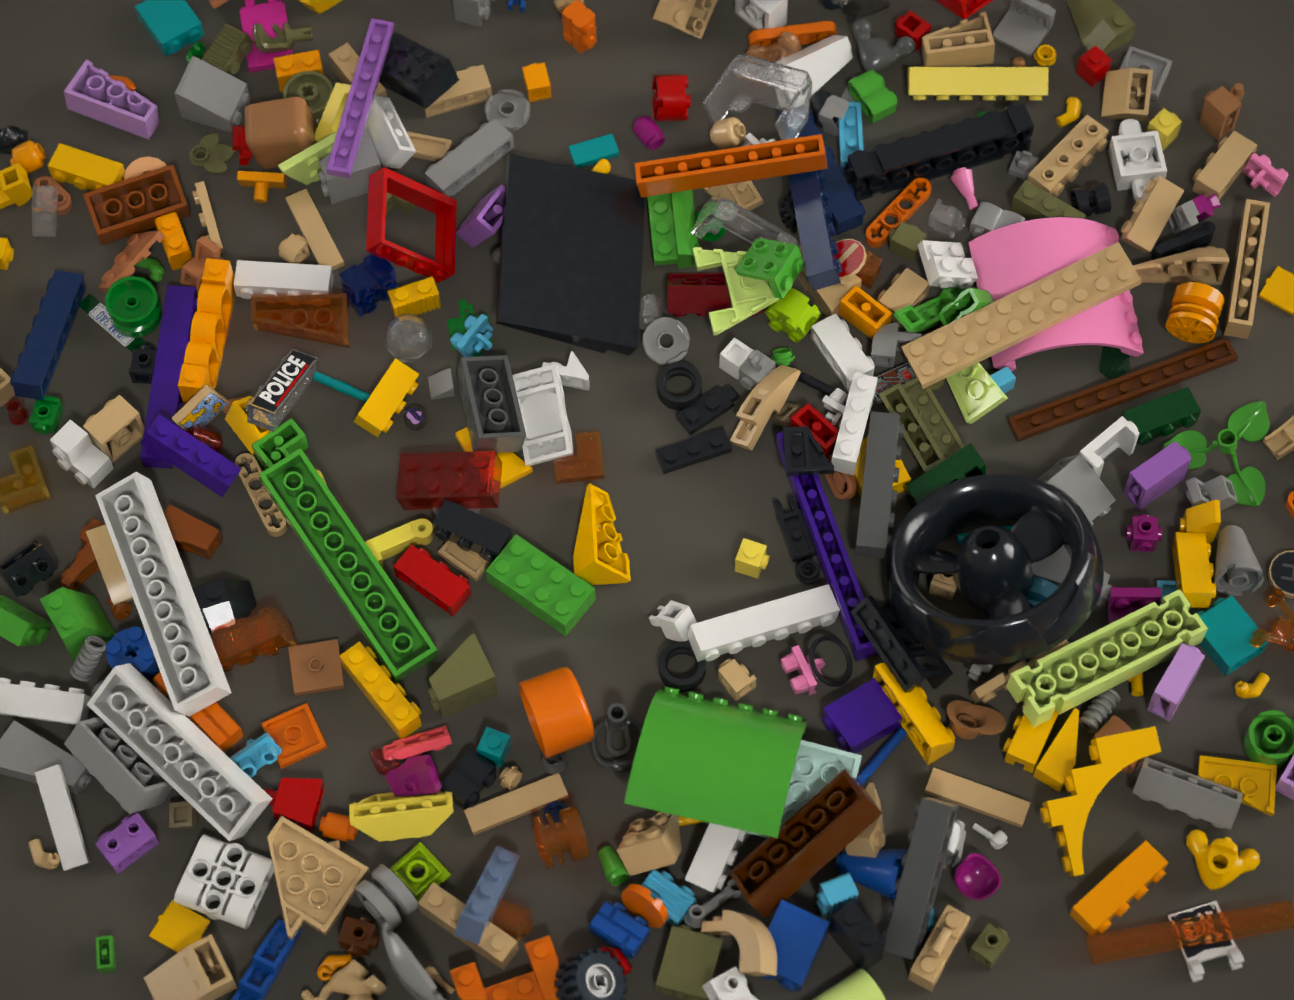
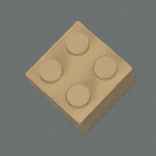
(115, 428)

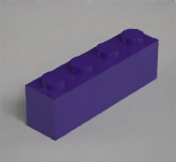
(190, 455)

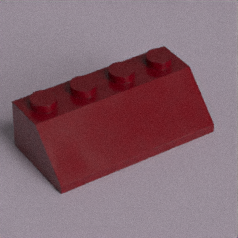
(697, 294)

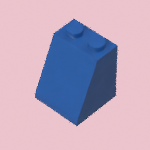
(797, 943)

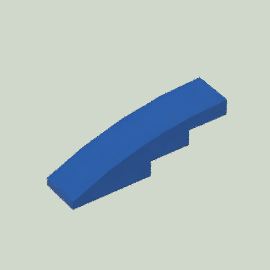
(266, 964)

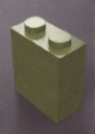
(688, 963)

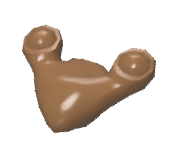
(785, 46)

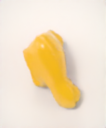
(1220, 861)

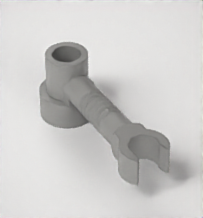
(698, 913)

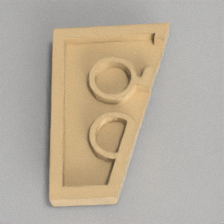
(207, 217)

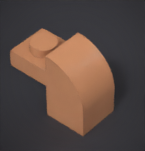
(193, 270)

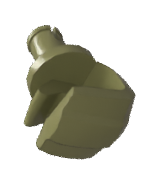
(283, 40)

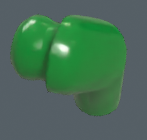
(196, 50)

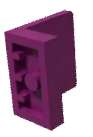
(1126, 600)

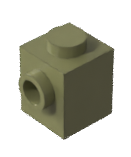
(905, 241)
(990, 946)

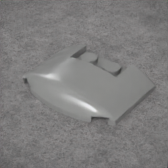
(407, 968)

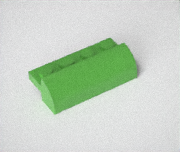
(671, 228)

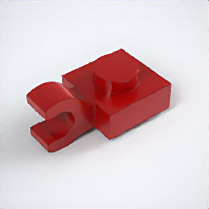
(239, 144)

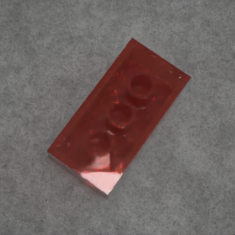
(460, 477)

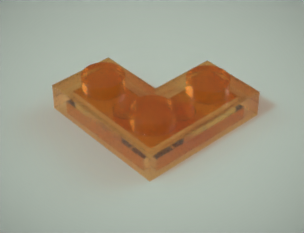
(585, 465)

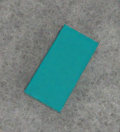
(593, 150)

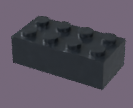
(416, 71)

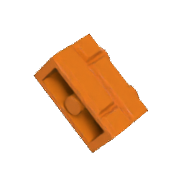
(579, 26)

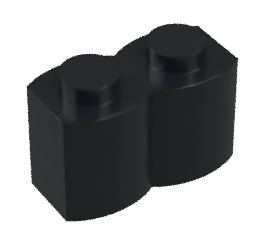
(469, 778)

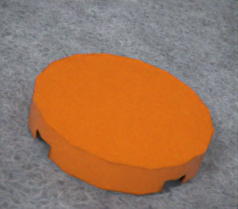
(641, 904)

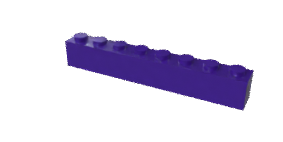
(173, 339)

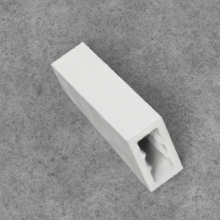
(821, 59)

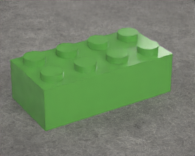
(540, 585)

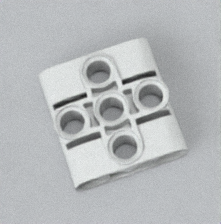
(201, 891)

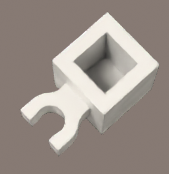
(674, 620)

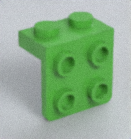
(772, 262)

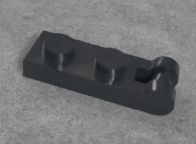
(1185, 241)

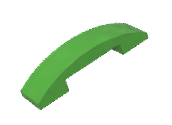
(926, 315)

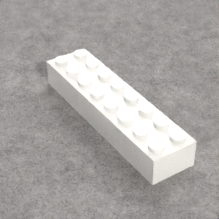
(179, 751)

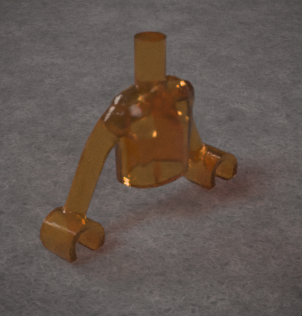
(1281, 630)

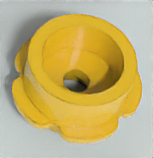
(1049, 52)

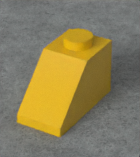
(1202, 519)

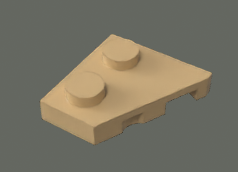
(741, 193)

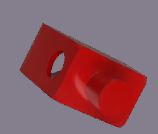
(297, 801)

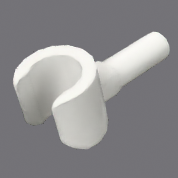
(997, 840)

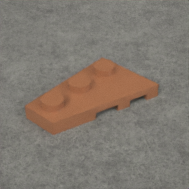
(133, 253)

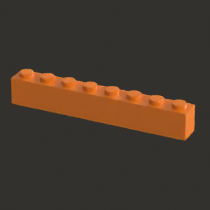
(731, 165)

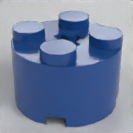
(132, 643)

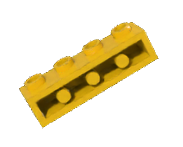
(380, 690)

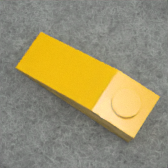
(1060, 755)

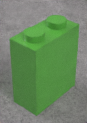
(21, 625)

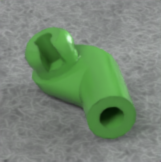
(154, 267)

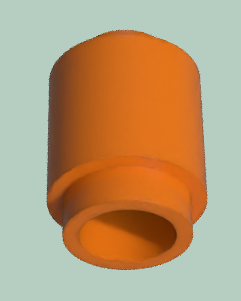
(337, 827)

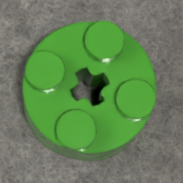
(1271, 751)

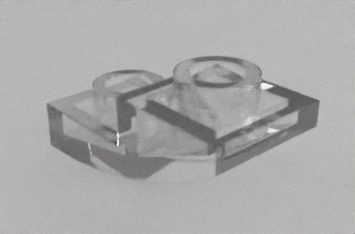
(44, 211)

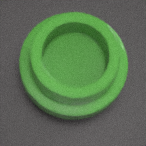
(783, 356)

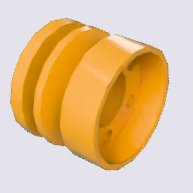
(1194, 312)

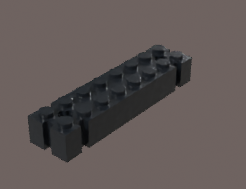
(939, 151)

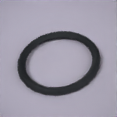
(813, 665)

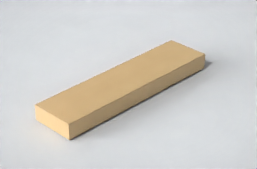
(314, 229)
(977, 797)
(515, 804)

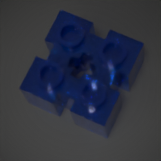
(368, 283)

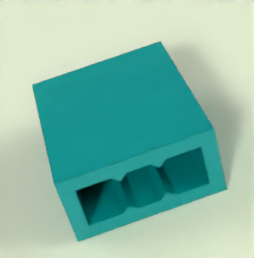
(170, 24)
(1229, 635)

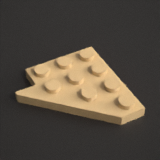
(311, 877)

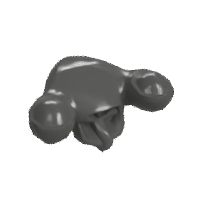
(877, 52)

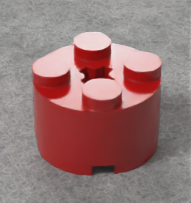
(670, 98)

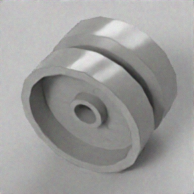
(386, 897)

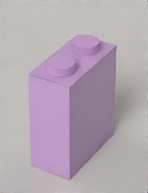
(1176, 682)

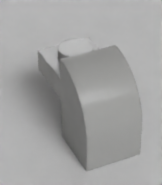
(889, 341)
(1215, 489)

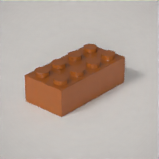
(135, 204)

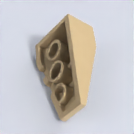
(1197, 265)

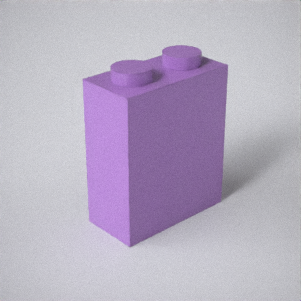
(484, 218)
(1157, 475)

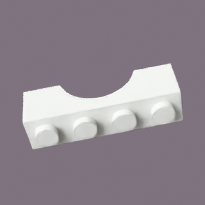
(854, 423)

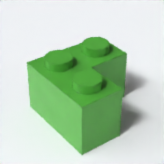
(279, 444)

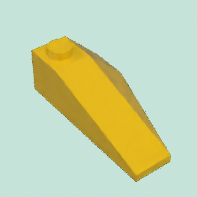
(597, 547)

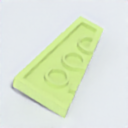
(975, 392)

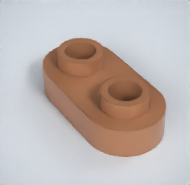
(64, 205)
(839, 481)

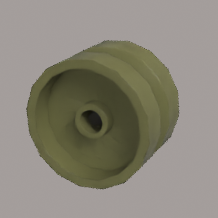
(313, 88)

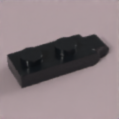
(707, 409)

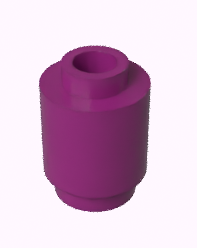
(648, 132)

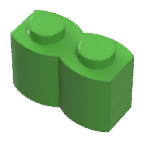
(875, 98)
(966, 303)

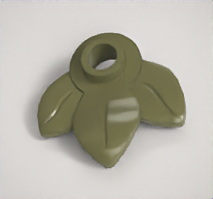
(215, 154)

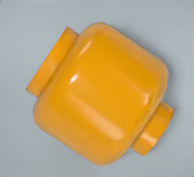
(29, 156)

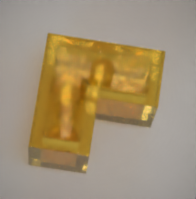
(26, 485)

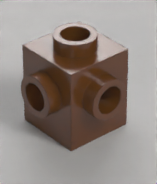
(358, 936)

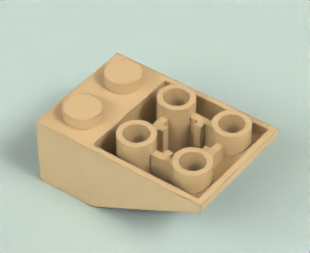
(192, 974)

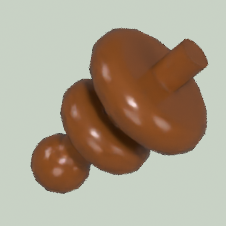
(120, 611)

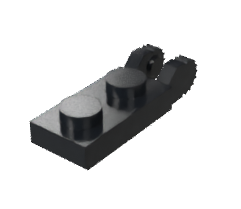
(794, 531)

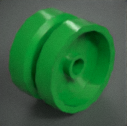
(133, 307)

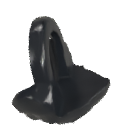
(11, 137)

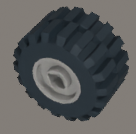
(590, 977)

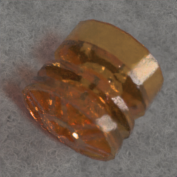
(561, 837)

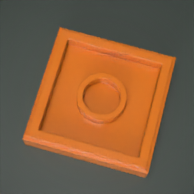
(296, 735)

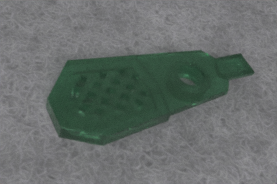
(1107, 358)

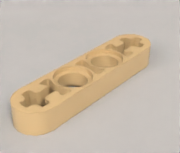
(259, 495)

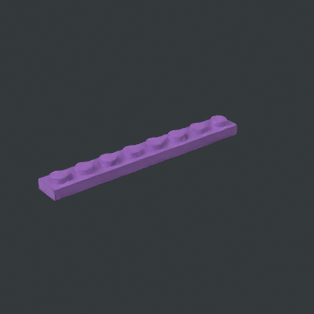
(360, 98)

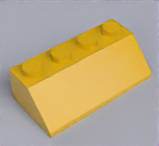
(919, 718)

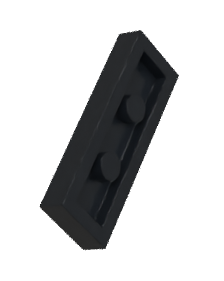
(693, 450)

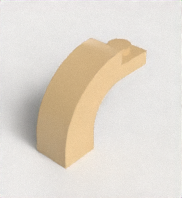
(755, 941)

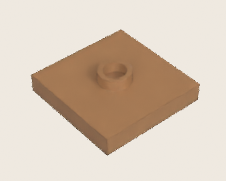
(316, 667)

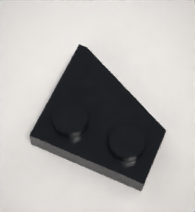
(803, 453)

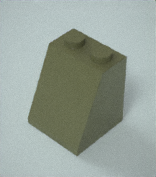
(462, 680)

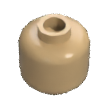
(728, 133)

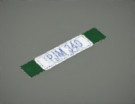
(98, 312)

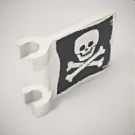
(1197, 954)

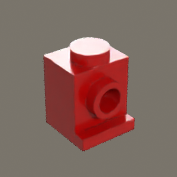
(913, 27)

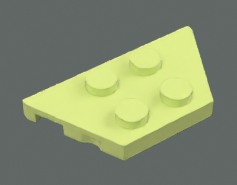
(306, 164)

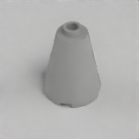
(1236, 563)

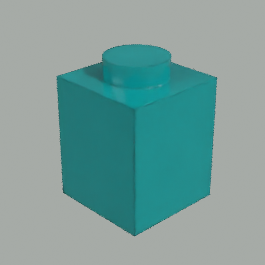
(494, 746)

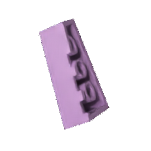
(110, 102)

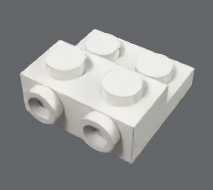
(947, 264)

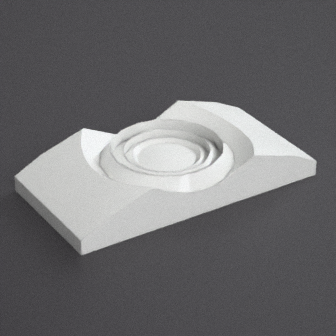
(543, 415)

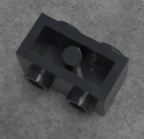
(27, 568)

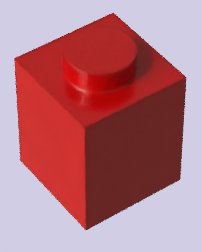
(1093, 66)

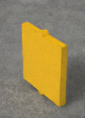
(1280, 290)
(179, 927)

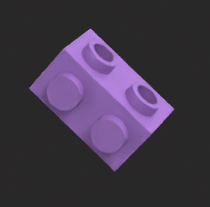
(126, 842)

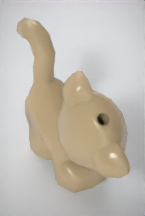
(351, 982)

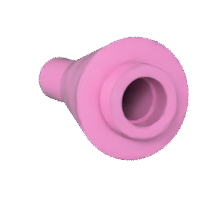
(964, 183)

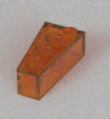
(307, 317)
(253, 637)

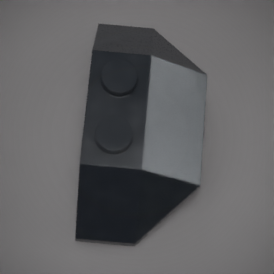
(224, 602)

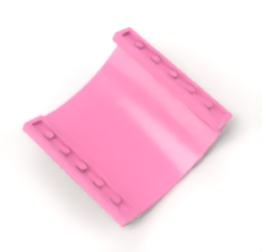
(1037, 248)

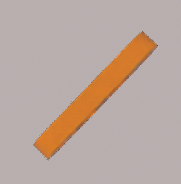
(807, 33)
(899, 213)

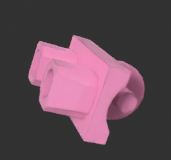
(1264, 174)
(797, 661)

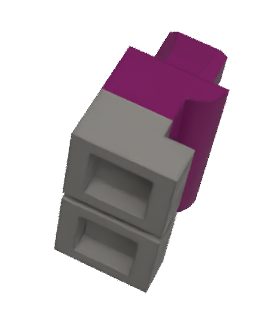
(1192, 212)

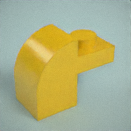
(14, 186)

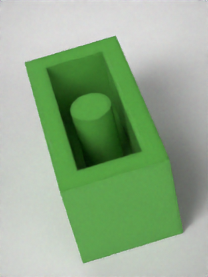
(105, 954)

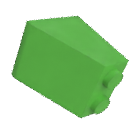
(76, 617)

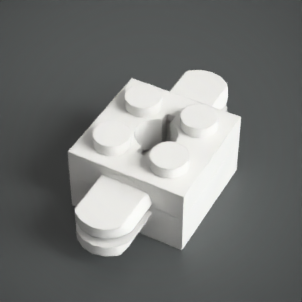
(1136, 157)

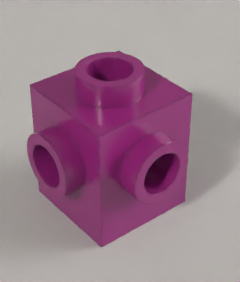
(1143, 533)

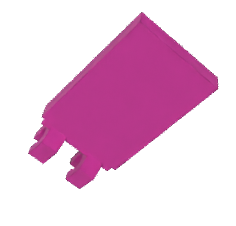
(266, 15)

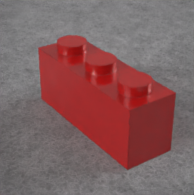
(432, 580)

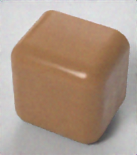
(279, 130)

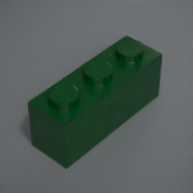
(1164, 415)

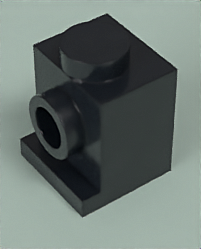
(143, 364)

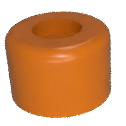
(557, 711)

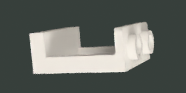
(1120, 434)

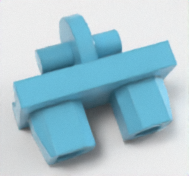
(475, 338)
(257, 754)

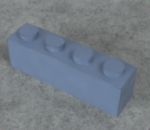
(487, 895)

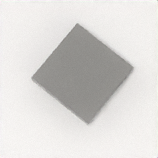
(1144, 60)

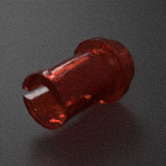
(17, 414)

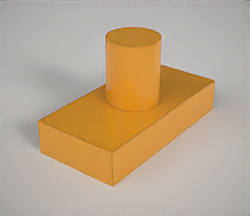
(262, 182)

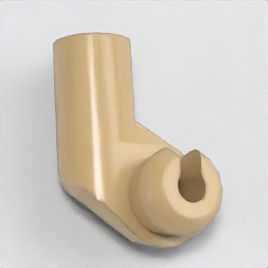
(41, 858)

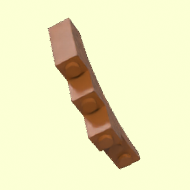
(187, 531)

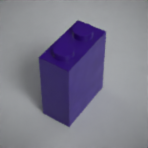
(861, 717)

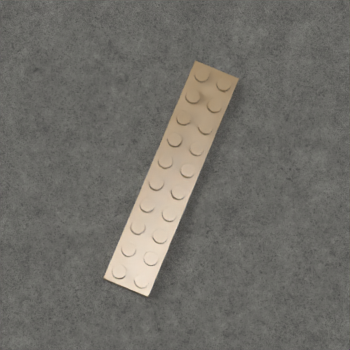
(1021, 315)

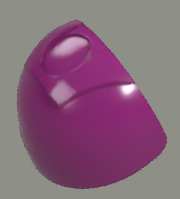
(977, 877)

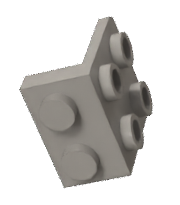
(1025, 25)

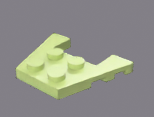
(745, 293)

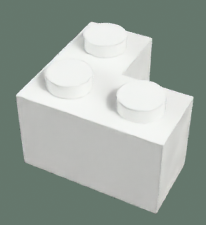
(78, 454)

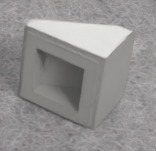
(441, 385)

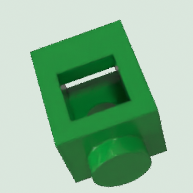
(50, 421)

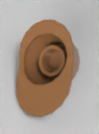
(972, 720)

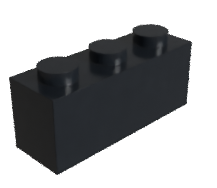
(471, 531)

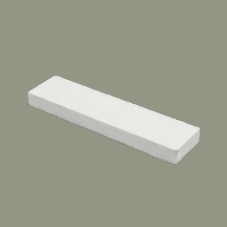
(62, 817)

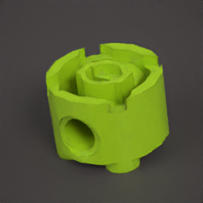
(792, 315)

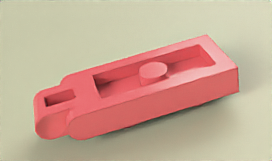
(416, 744)

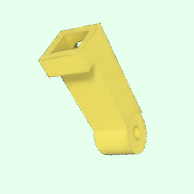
(333, 112)
(400, 539)

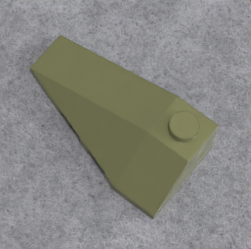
(1101, 24)

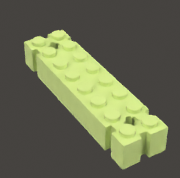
(1106, 658)

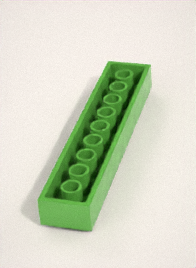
(348, 565)

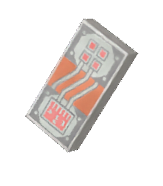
(901, 375)

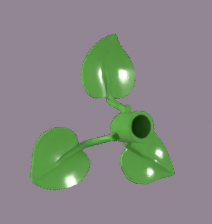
(1246, 422)

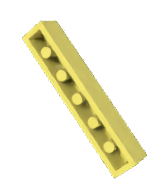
(978, 82)

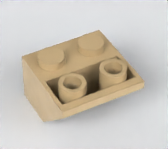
(685, 15)
(1127, 94)
(651, 843)

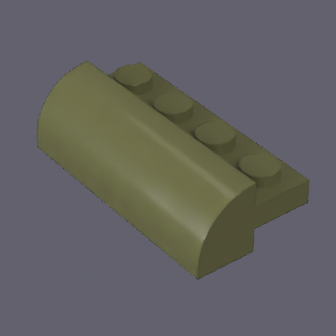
(924, 421)

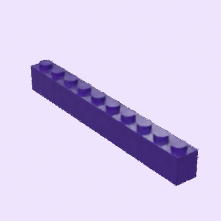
(830, 554)

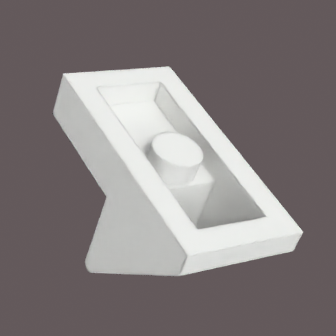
(574, 374)

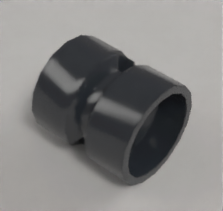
(1098, 198)

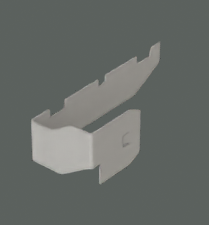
(832, 108)

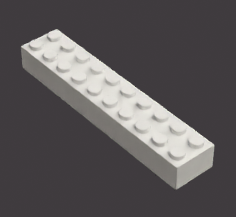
(163, 594)

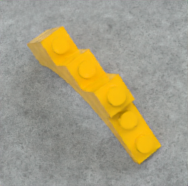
(1085, 783)

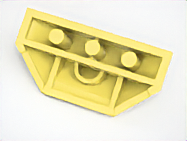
(401, 817)

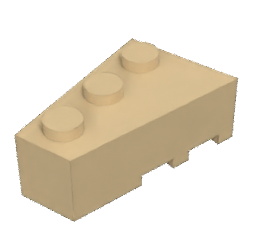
(960, 46)
(829, 297)

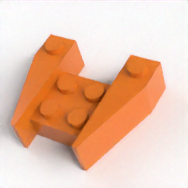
(529, 986)

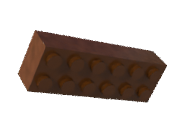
(805, 843)

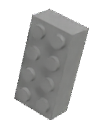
(117, 766)

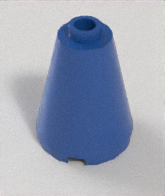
(874, 873)

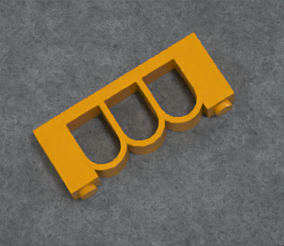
(208, 329)

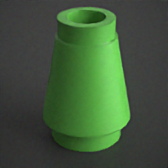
(613, 866)

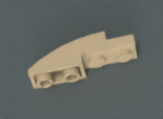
(763, 400)

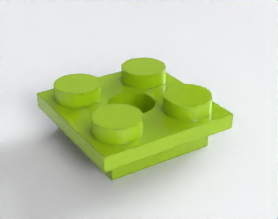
(422, 858)

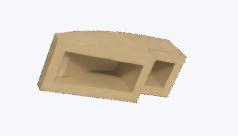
(109, 565)

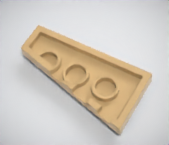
(988, 690)

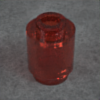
(206, 436)

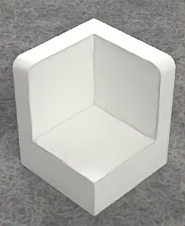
(734, 357)

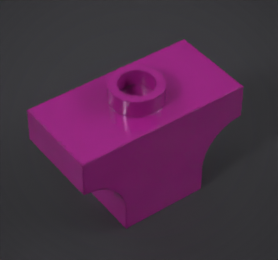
(414, 777)

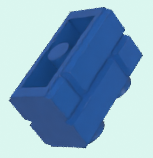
(620, 929)

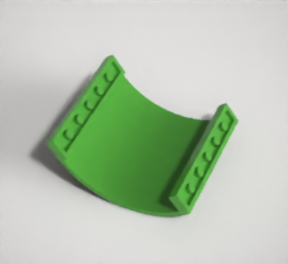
(715, 761)

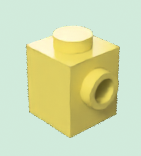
(1167, 125)
(751, 558)

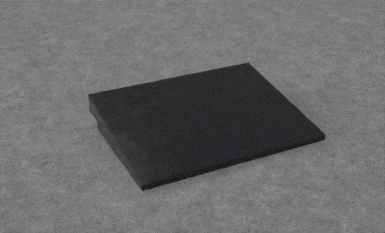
(571, 255)

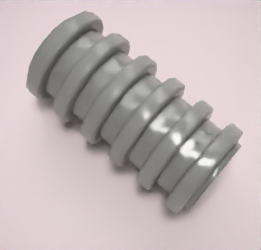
(88, 658)
(1098, 710)

